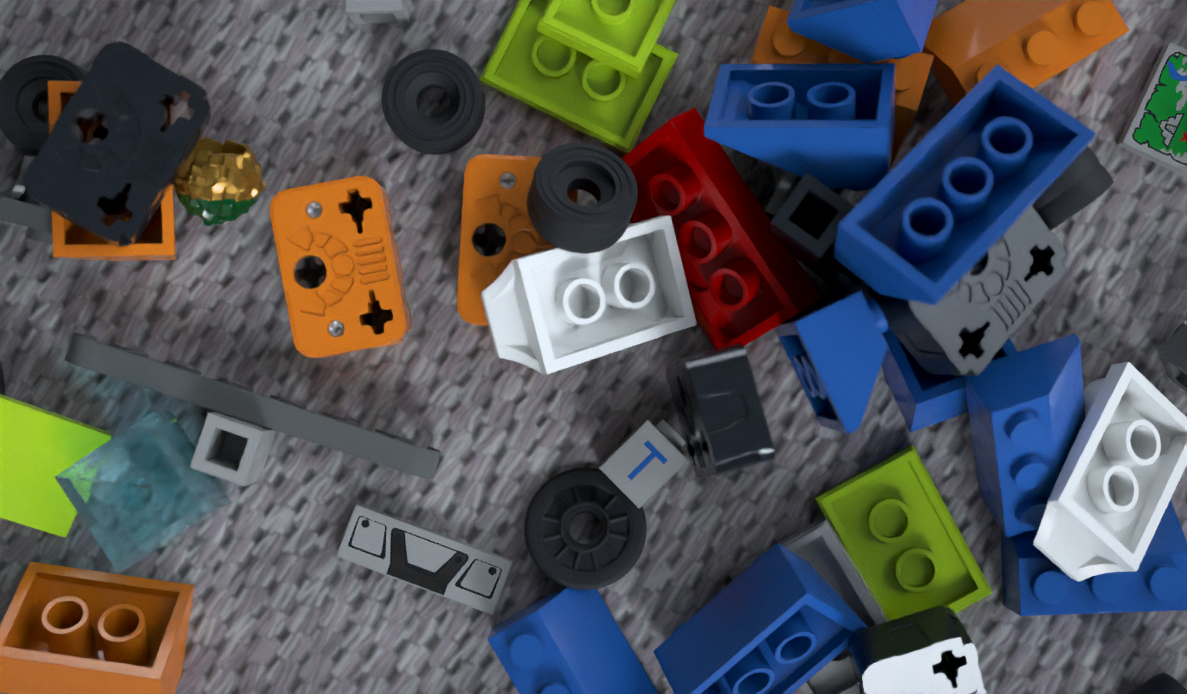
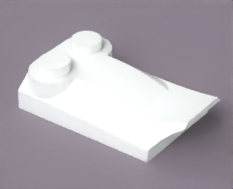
(581, 306)
(1114, 477)

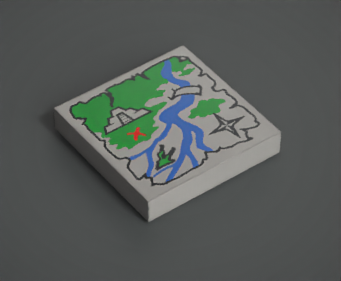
(1160, 116)

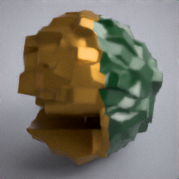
(219, 181)

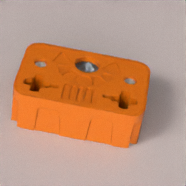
(494, 197)
(359, 265)

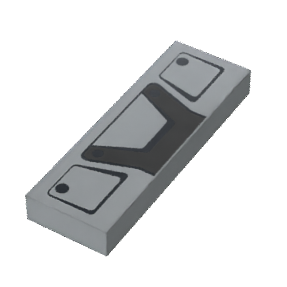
(424, 558)

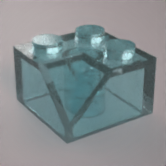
(141, 490)

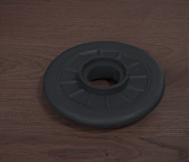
(575, 563)

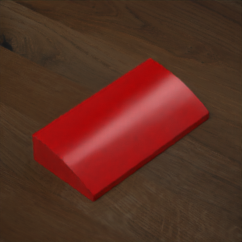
(731, 260)

